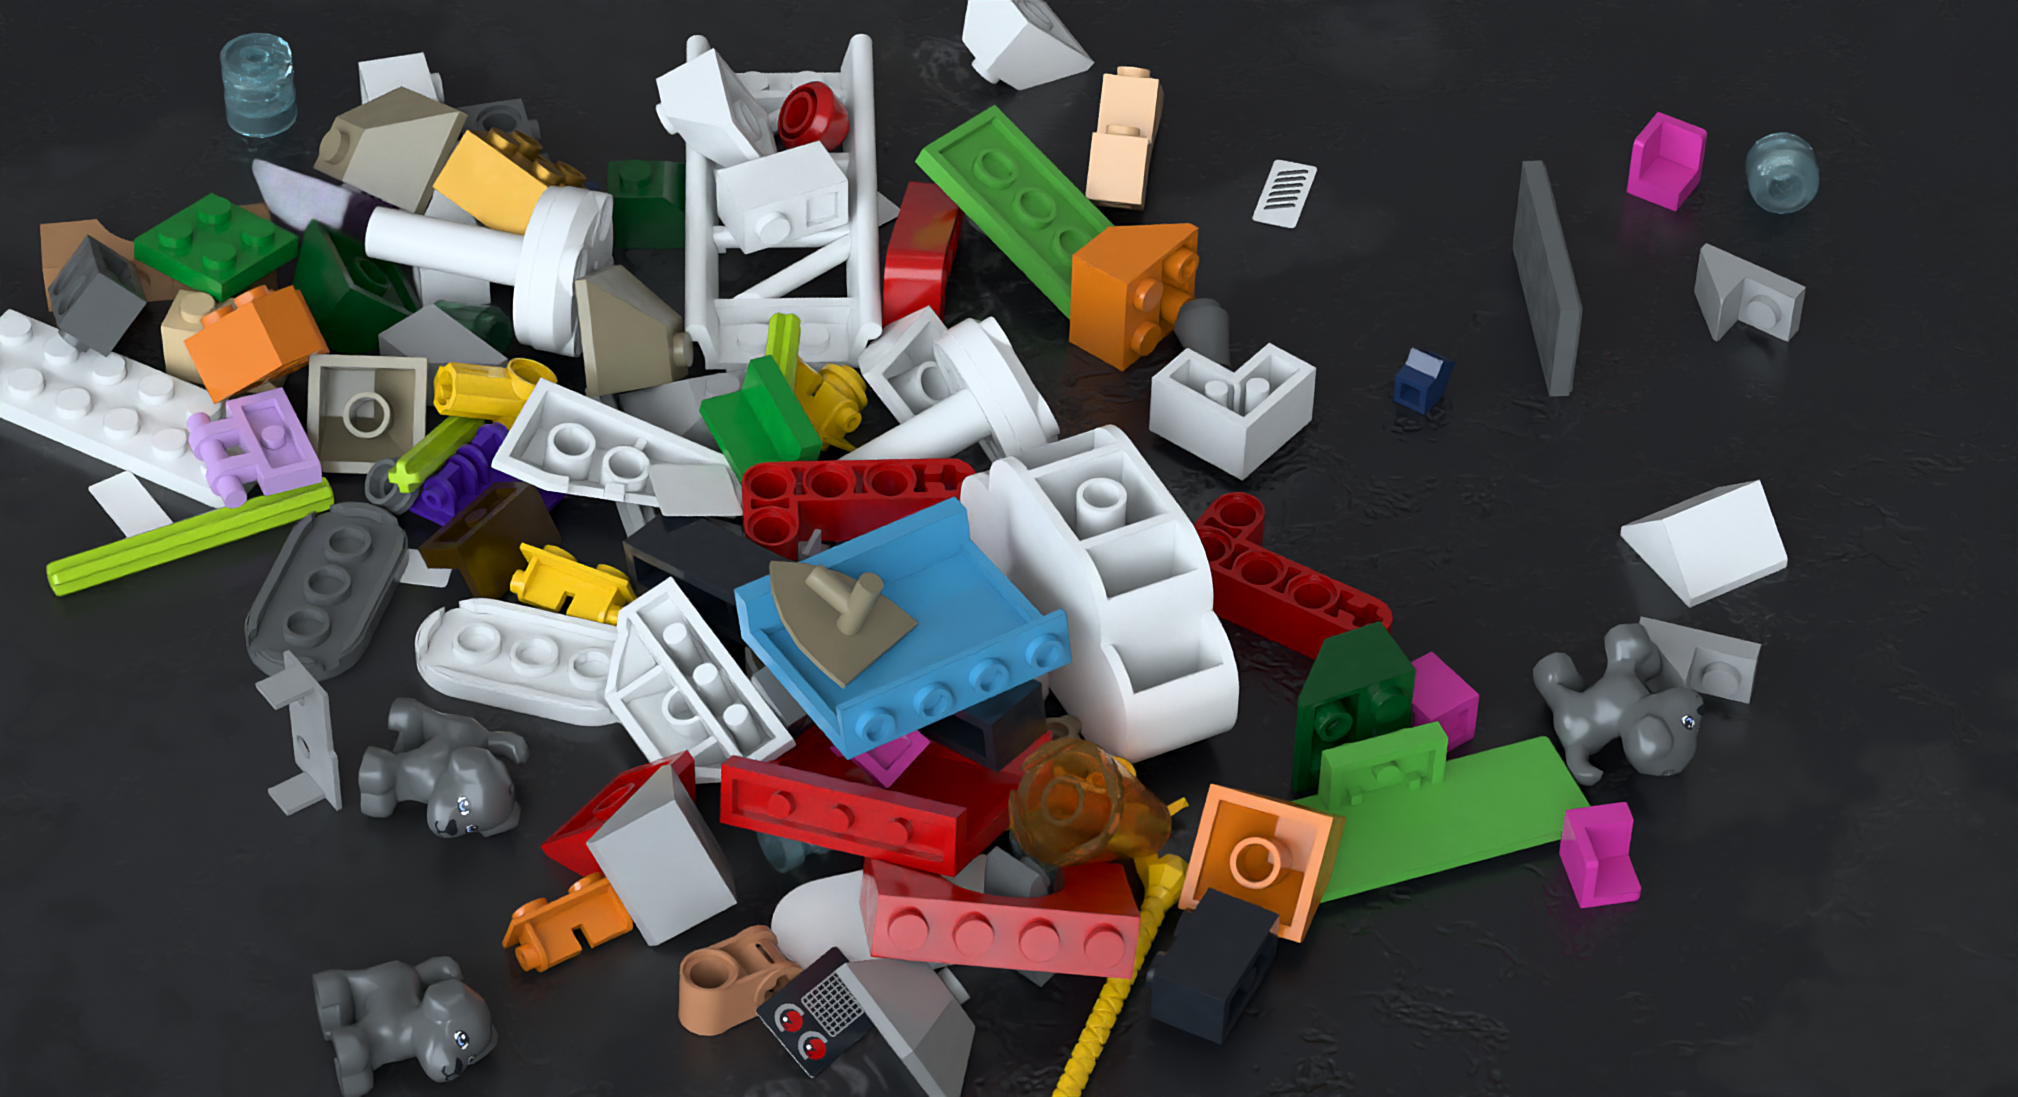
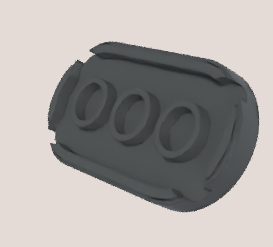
(328, 590)

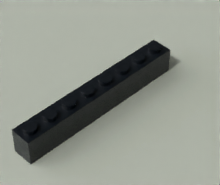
(714, 561)

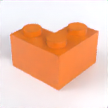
(256, 342)

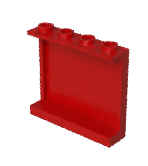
(927, 820)

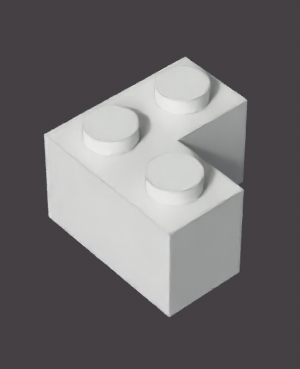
(1231, 415)

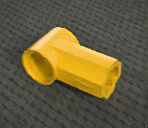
(488, 390)

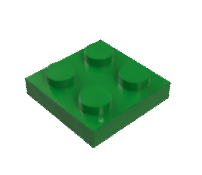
(216, 247)

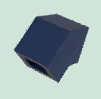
(1422, 379)

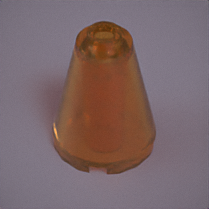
(1084, 807)

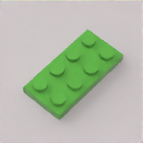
(1015, 198)

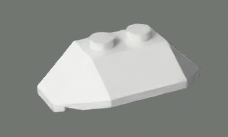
(684, 690)

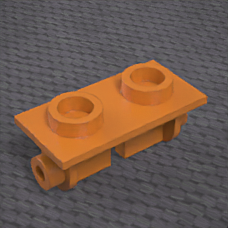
(547, 927)

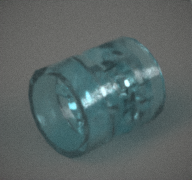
(258, 84)

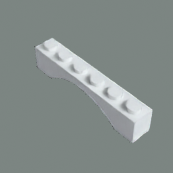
(412, 72)

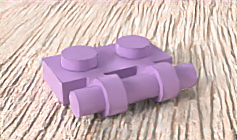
(271, 442)

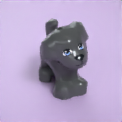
(1654, 728)
(448, 766)
(394, 1023)

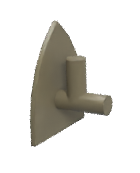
(836, 618)

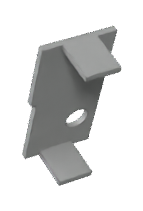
(309, 723)

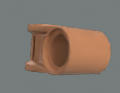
(731, 980)

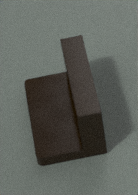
(488, 537)

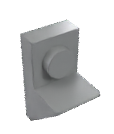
(1742, 291)
(1703, 661)

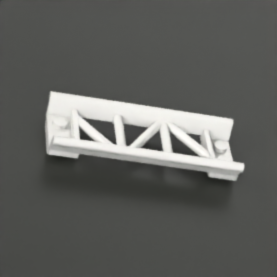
(831, 328)

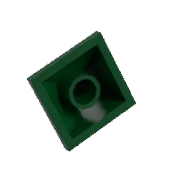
(648, 204)
(348, 291)

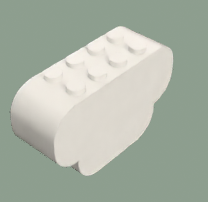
(1110, 546)

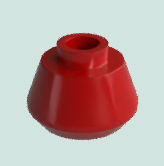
(813, 115)

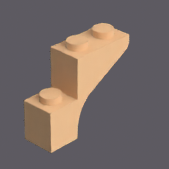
(1124, 139)

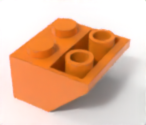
(1131, 289)

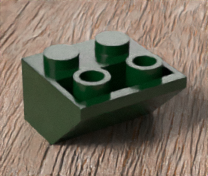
(1352, 694)

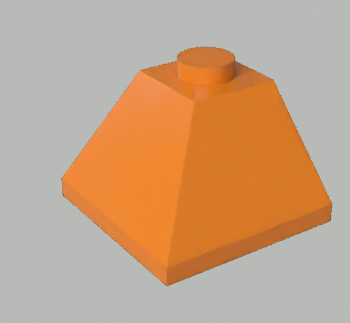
(1264, 854)

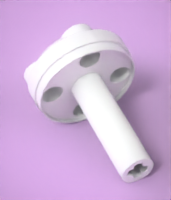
(563, 242)
(988, 403)

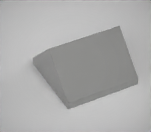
(664, 860)

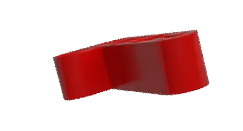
(921, 252)
(840, 497)
(1274, 592)

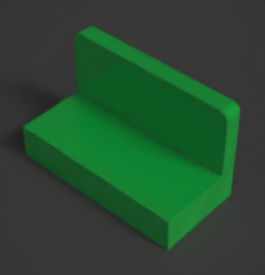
(761, 421)

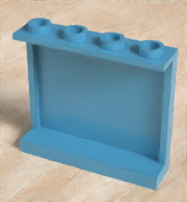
(968, 645)

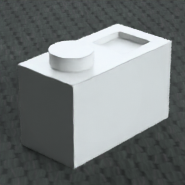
(782, 197)

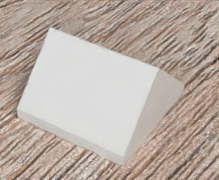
(1710, 542)

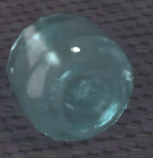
(1782, 172)

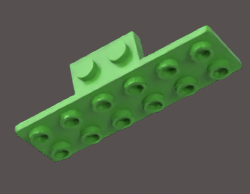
(1428, 814)

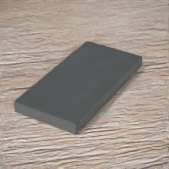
(1547, 278)

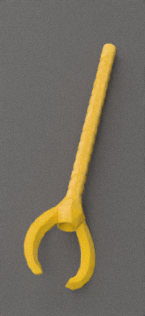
(1163, 886)

